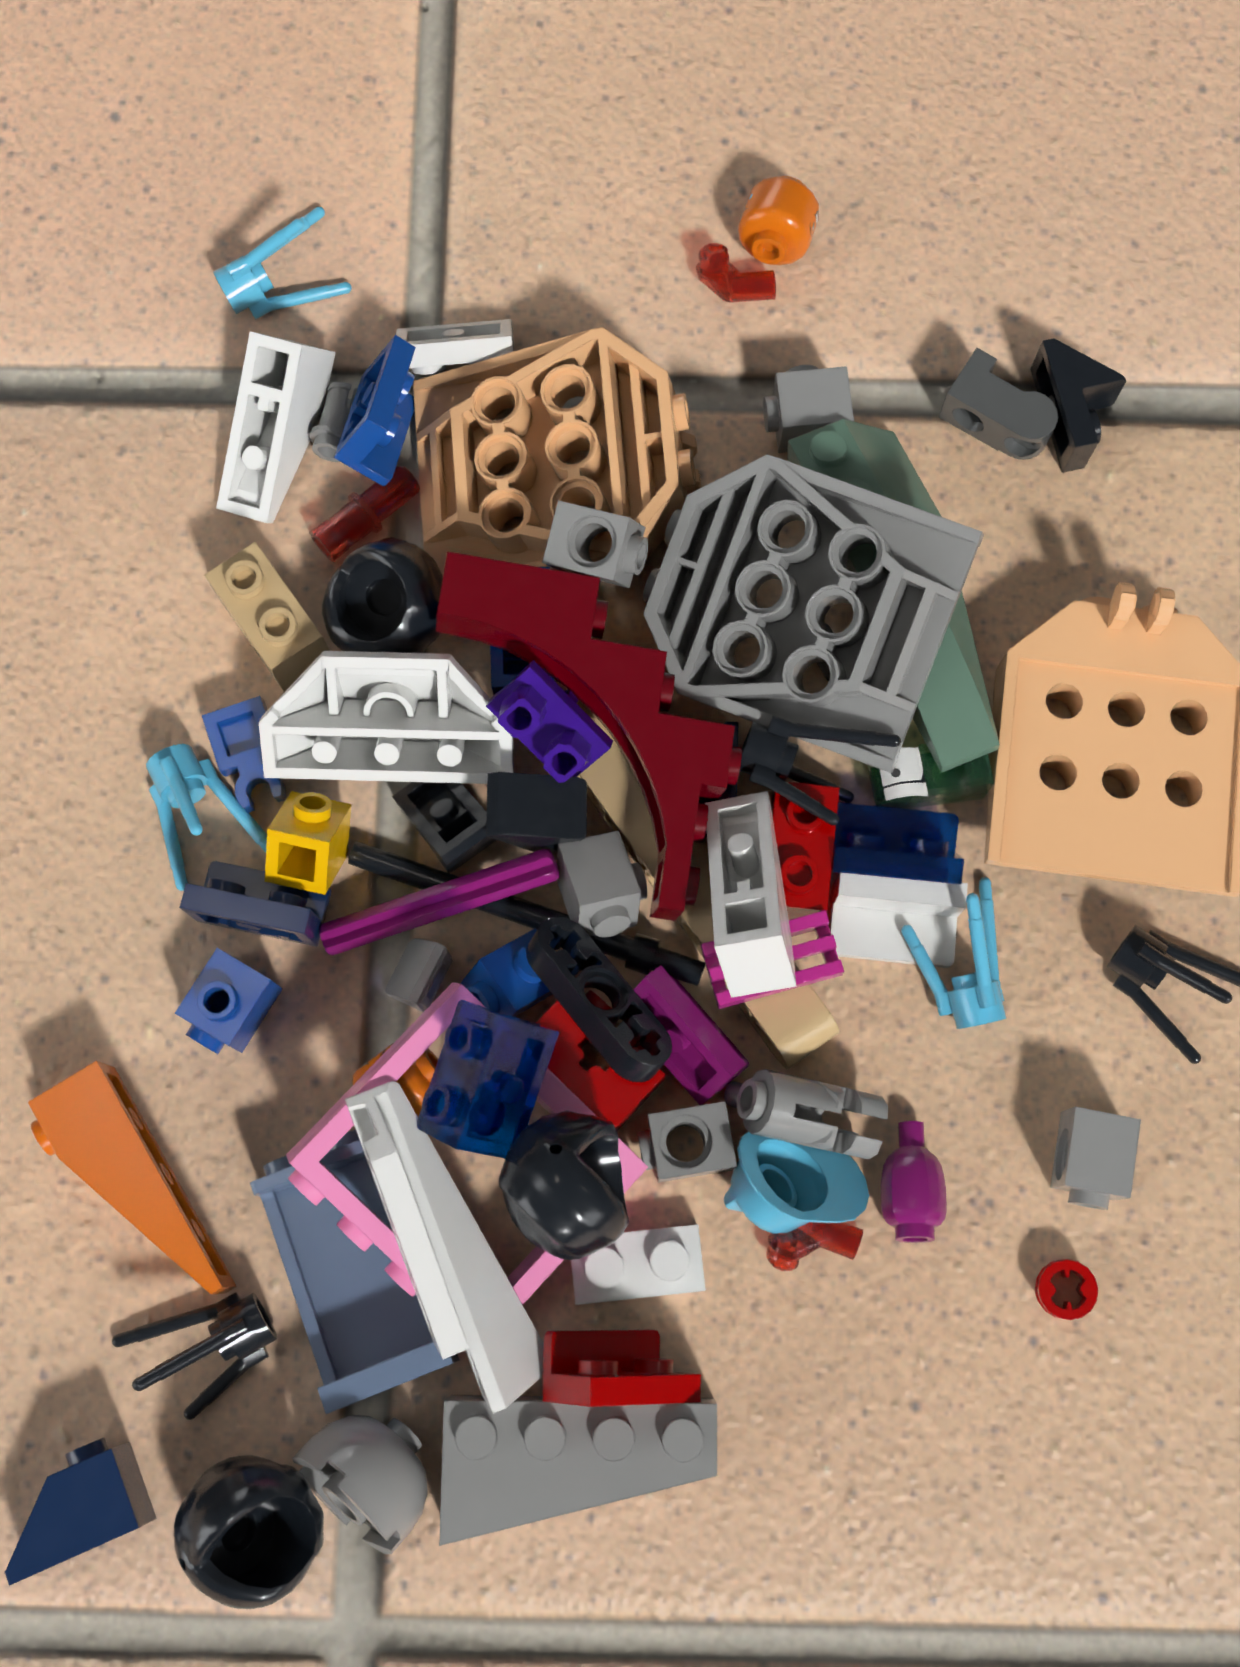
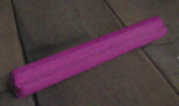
(439, 901)

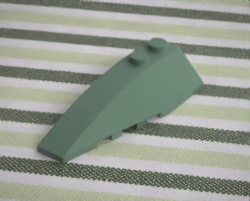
(954, 705)

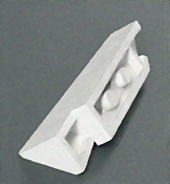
(445, 1252)

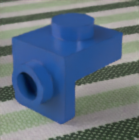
(506, 980)

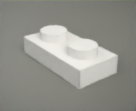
(457, 344)
(641, 1266)

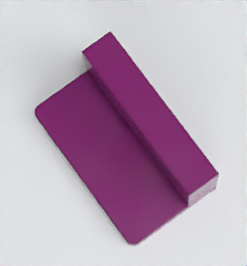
(701, 1052)

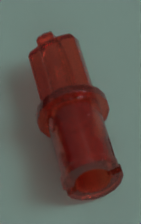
(364, 514)

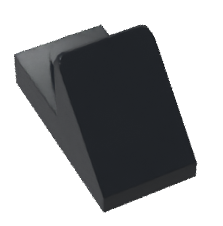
(1077, 389)
(535, 810)
(446, 819)

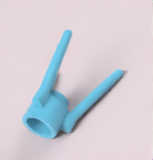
(246, 280)
(180, 784)
(976, 995)

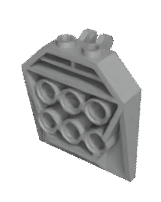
(901, 605)

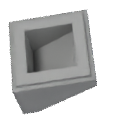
(419, 973)

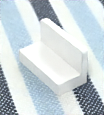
(874, 909)

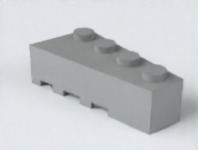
(563, 1458)

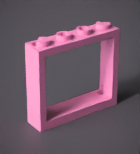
(359, 1221)

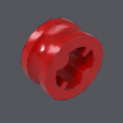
(1086, 1288)

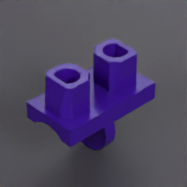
(549, 723)

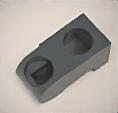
(998, 411)

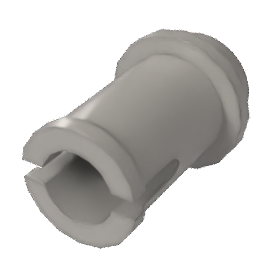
(332, 422)

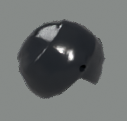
(384, 599)
(566, 1184)
(248, 1531)

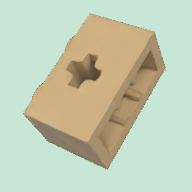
(267, 614)

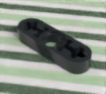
(638, 1025)

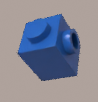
(227, 1003)

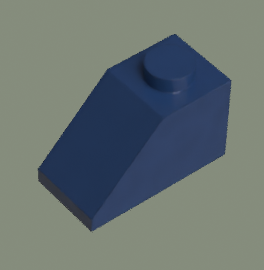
(82, 1508)

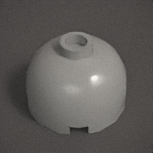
(368, 1476)

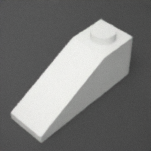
(273, 416)
(748, 896)

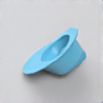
(794, 1184)

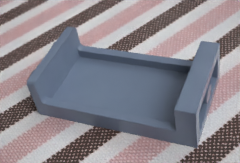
(355, 1315)

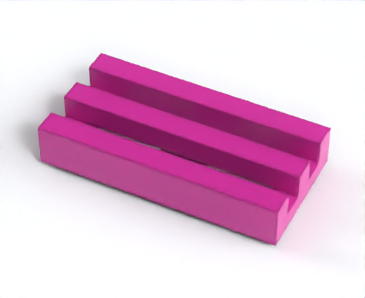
(823, 944)

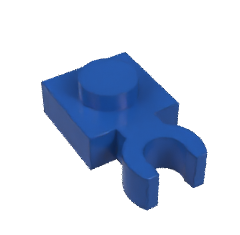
(237, 748)

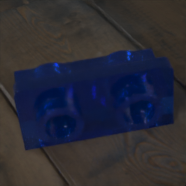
(897, 843)
(486, 1080)

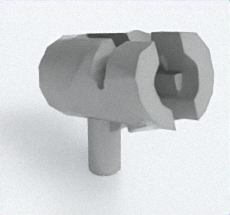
(792, 1111)

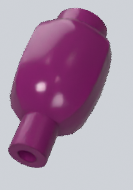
(913, 1187)

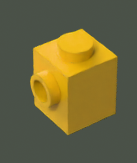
(307, 842)

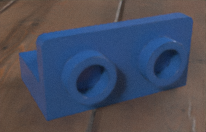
(380, 414)

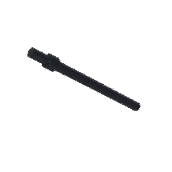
(640, 952)

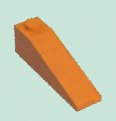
(109, 1146)

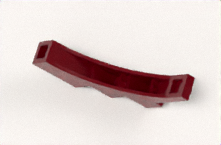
(551, 621)

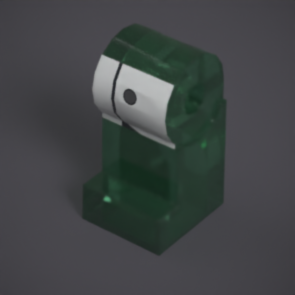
(920, 783)

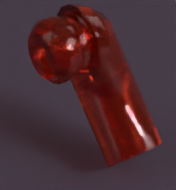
(728, 282)
(789, 1247)

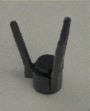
(771, 758)
(1147, 960)
(240, 1330)

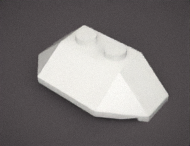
(384, 722)

